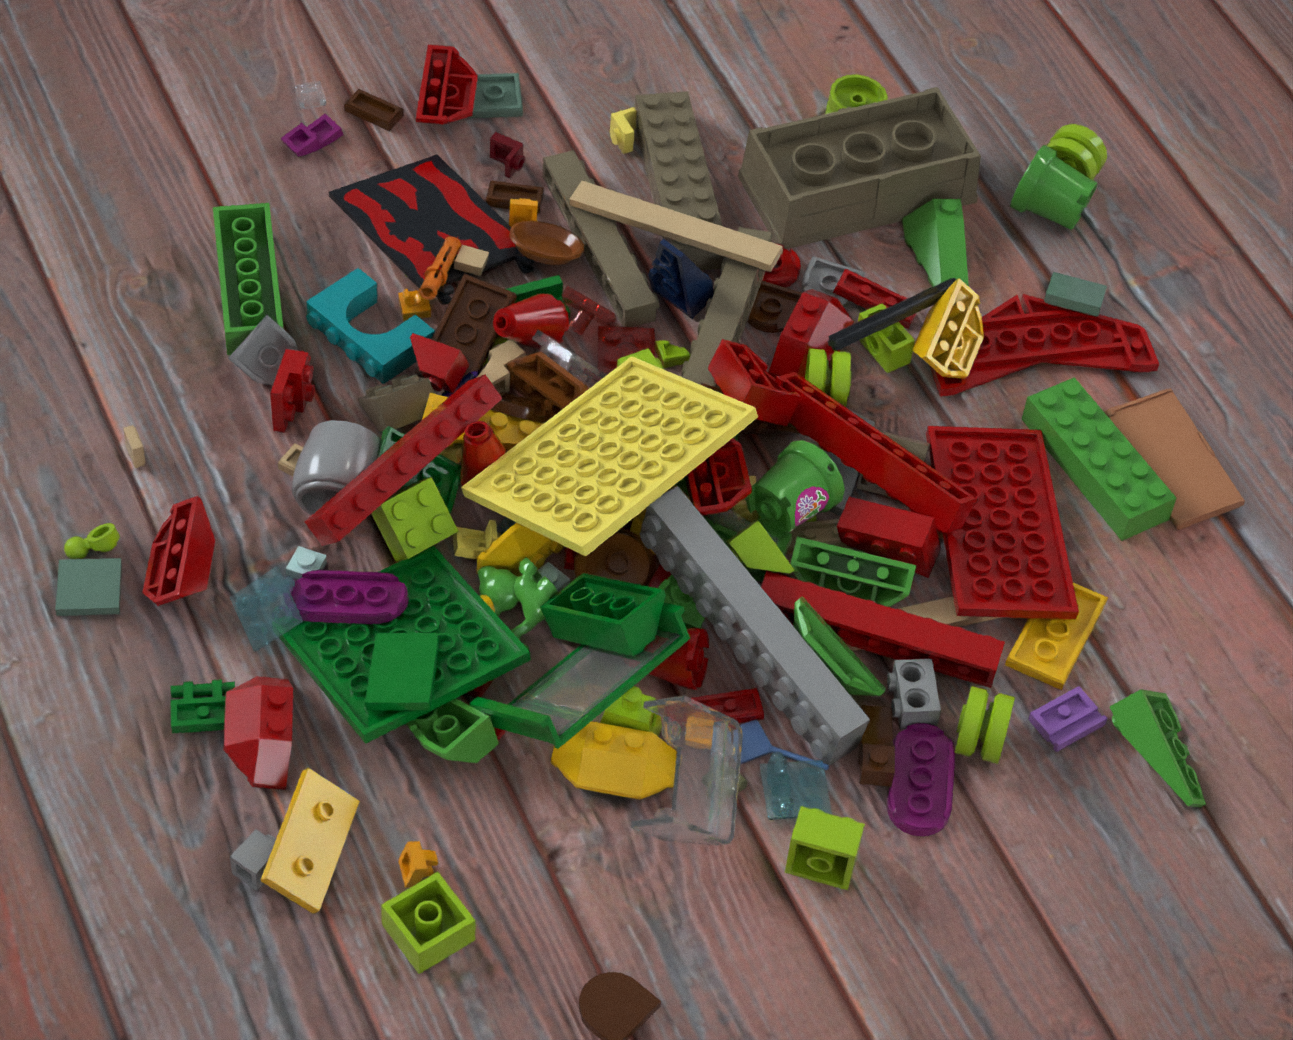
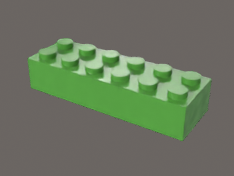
(246, 269)
(1099, 459)

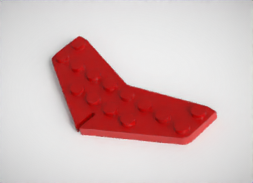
(1051, 336)

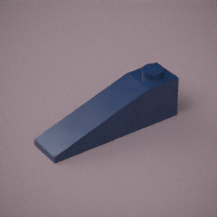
(679, 280)

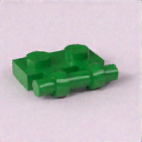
(199, 713)

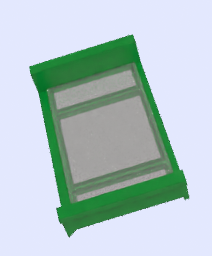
(583, 685)

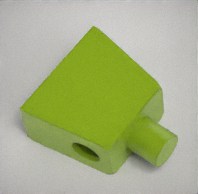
(629, 712)

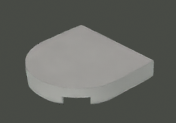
(824, 276)
(263, 351)

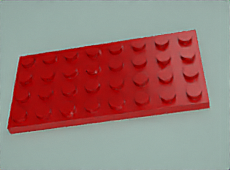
(1012, 545)

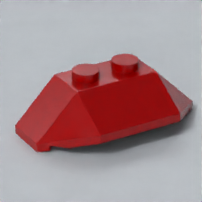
(446, 87)
(808, 327)
(719, 480)
(180, 554)
(260, 730)

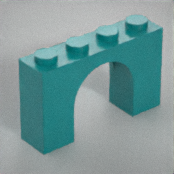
(379, 354)

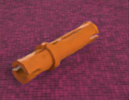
(431, 285)

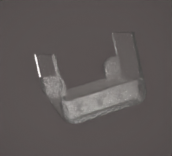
(704, 773)

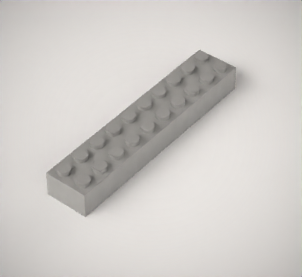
(753, 627)

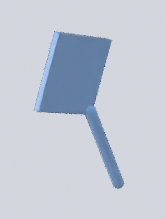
(756, 744)

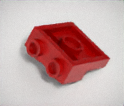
(291, 388)

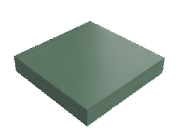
(498, 96)
(1075, 294)
(89, 587)

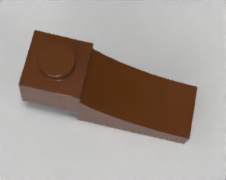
(877, 748)

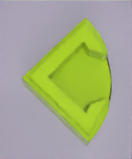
(670, 354)

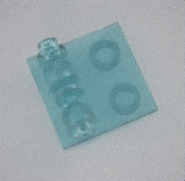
(267, 608)
(793, 785)

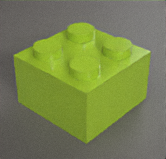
(414, 519)
(824, 847)
(428, 922)

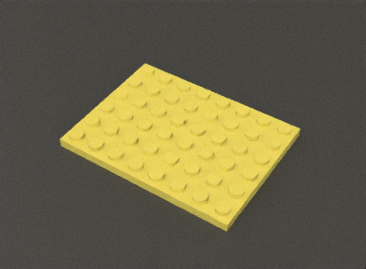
(609, 454)

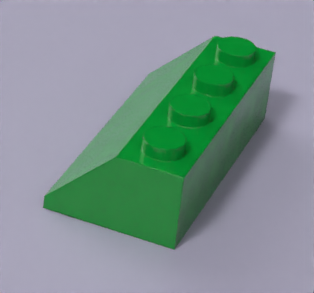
(605, 614)

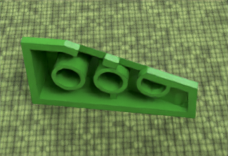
(938, 239)
(1152, 729)
(455, 732)

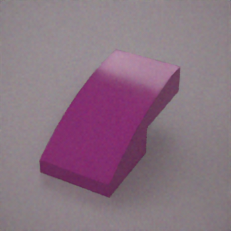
(317, 135)

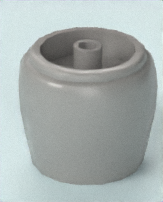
(330, 461)

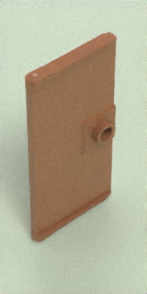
(1178, 455)

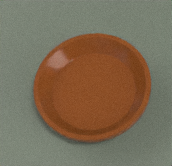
(546, 242)
(619, 558)

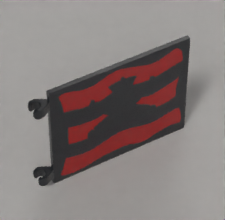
(416, 209)

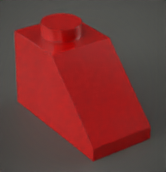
(439, 362)

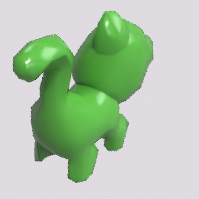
(508, 590)

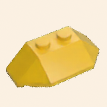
(952, 332)
(515, 546)
(617, 761)

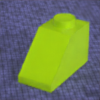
(758, 550)

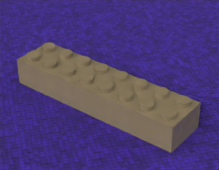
(677, 165)

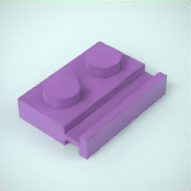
(1067, 718)

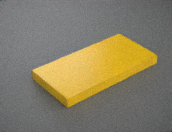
(1052, 646)

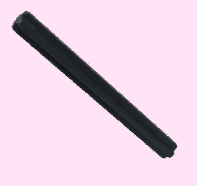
(888, 316)

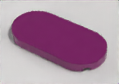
(349, 597)
(922, 780)

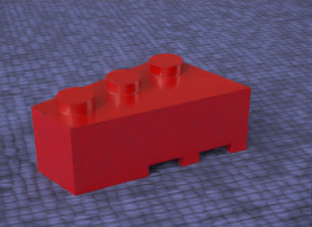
(744, 377)
(890, 533)

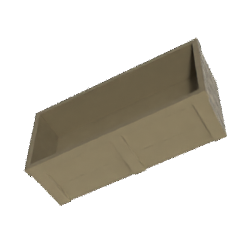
(858, 167)

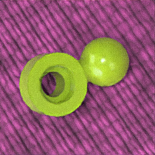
(99, 539)

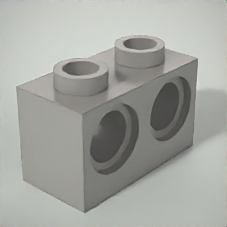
(919, 693)

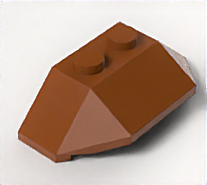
(544, 381)

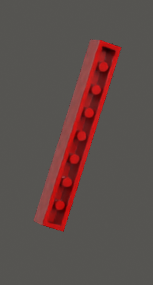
(877, 457)
(402, 461)
(892, 630)

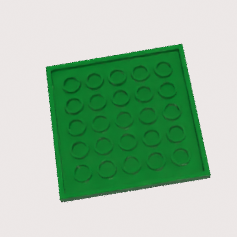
(471, 651)

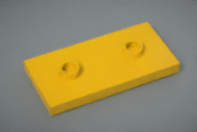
(310, 841)

